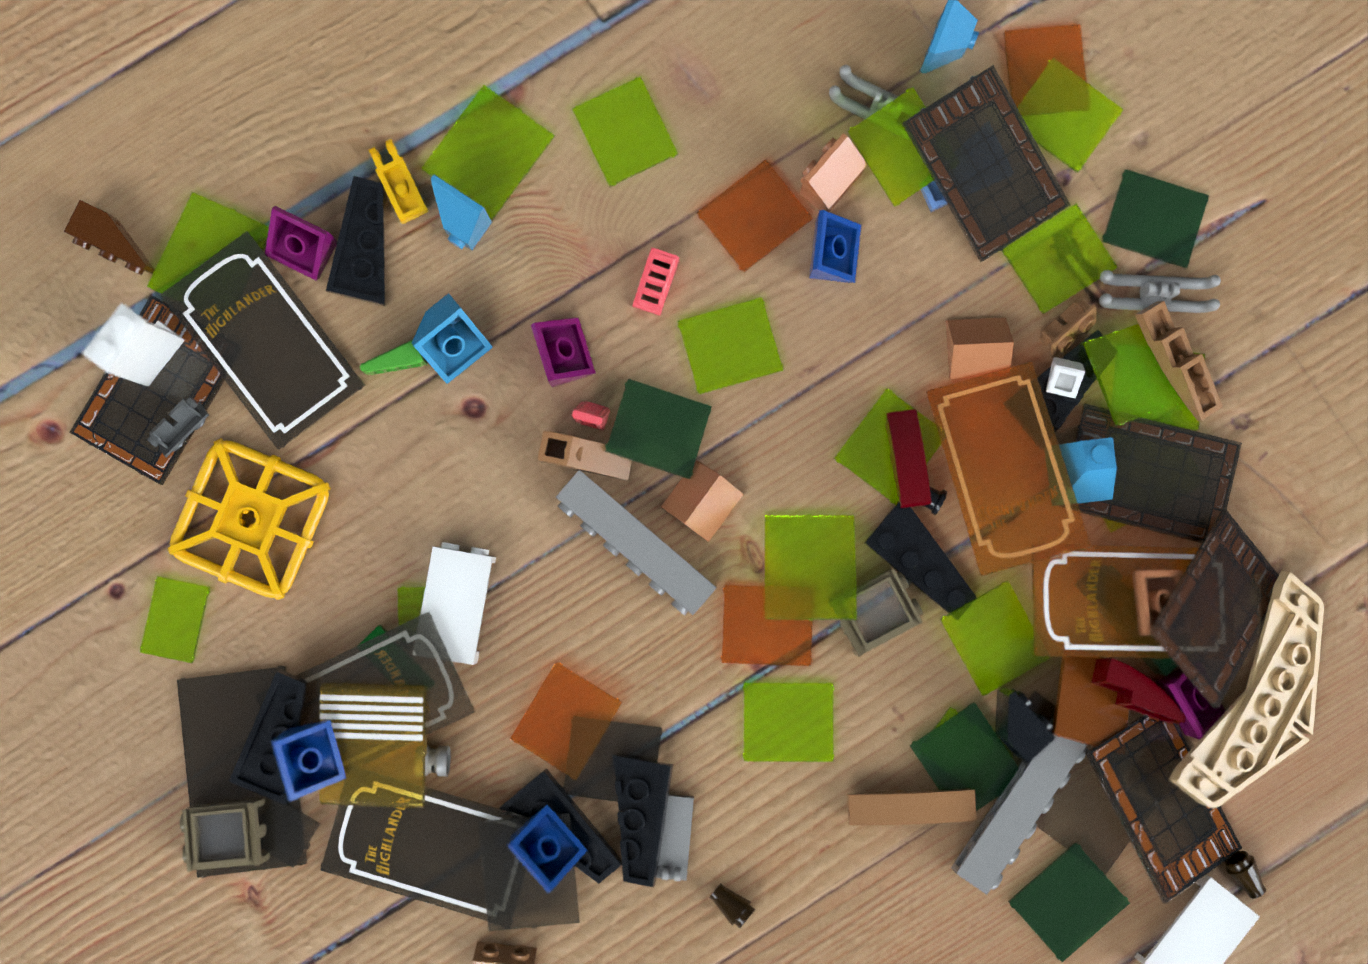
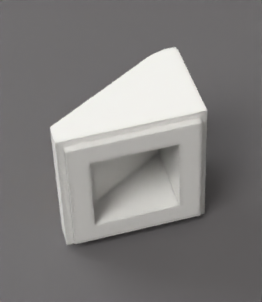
(1065, 377)

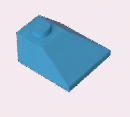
(951, 36)
(460, 216)
(449, 339)
(1091, 468)

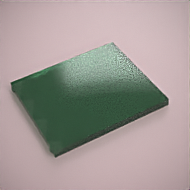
(1155, 218)
(658, 429)
(966, 755)
(1069, 902)

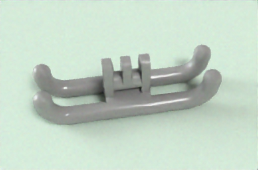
(880, 96)
(1159, 289)

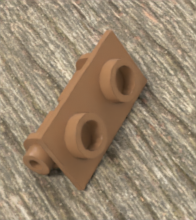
(1078, 319)
(503, 954)

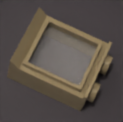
(881, 612)
(223, 835)

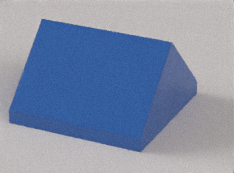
(835, 248)
(308, 758)
(546, 847)

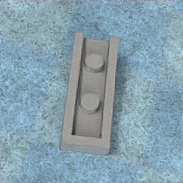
(676, 838)

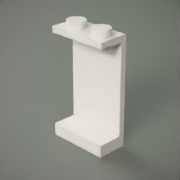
(133, 346)
(457, 597)
(1204, 929)

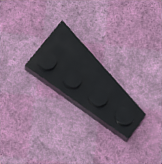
(359, 253)
(1061, 406)
(913, 551)
(280, 710)
(544, 790)
(642, 805)

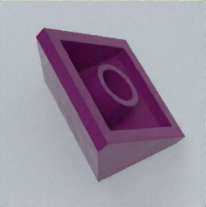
(298, 243)
(563, 350)
(1197, 710)

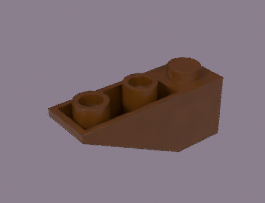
(103, 231)

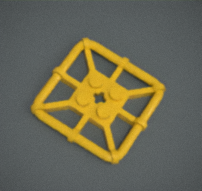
(267, 510)

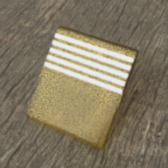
(378, 742)

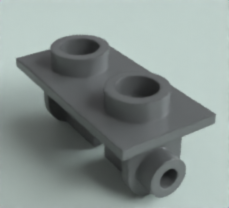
(188, 416)

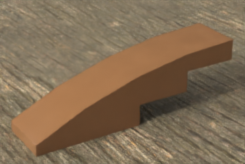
(1175, 356)
(911, 807)

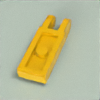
(399, 184)

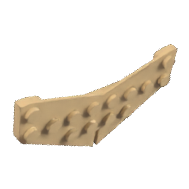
(1279, 694)

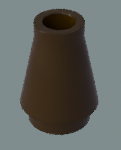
(1245, 872)
(733, 906)

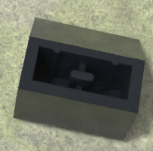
(1019, 727)

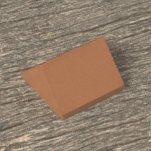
(978, 347)
(702, 501)
(1151, 594)

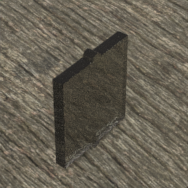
(286, 832)

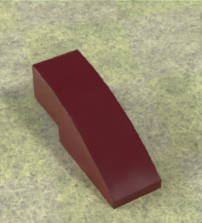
(908, 458)
(1136, 691)

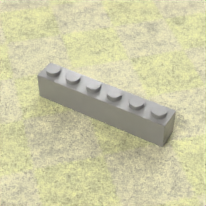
(636, 542)
(1015, 813)

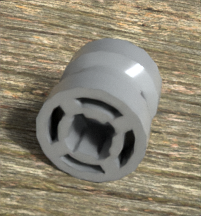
(438, 761)

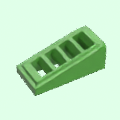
(397, 359)

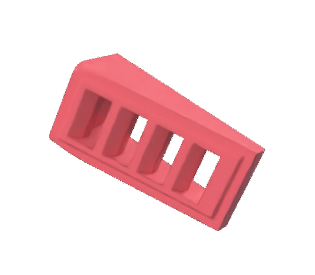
(656, 254)
(591, 415)

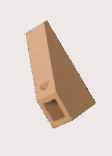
(581, 455)

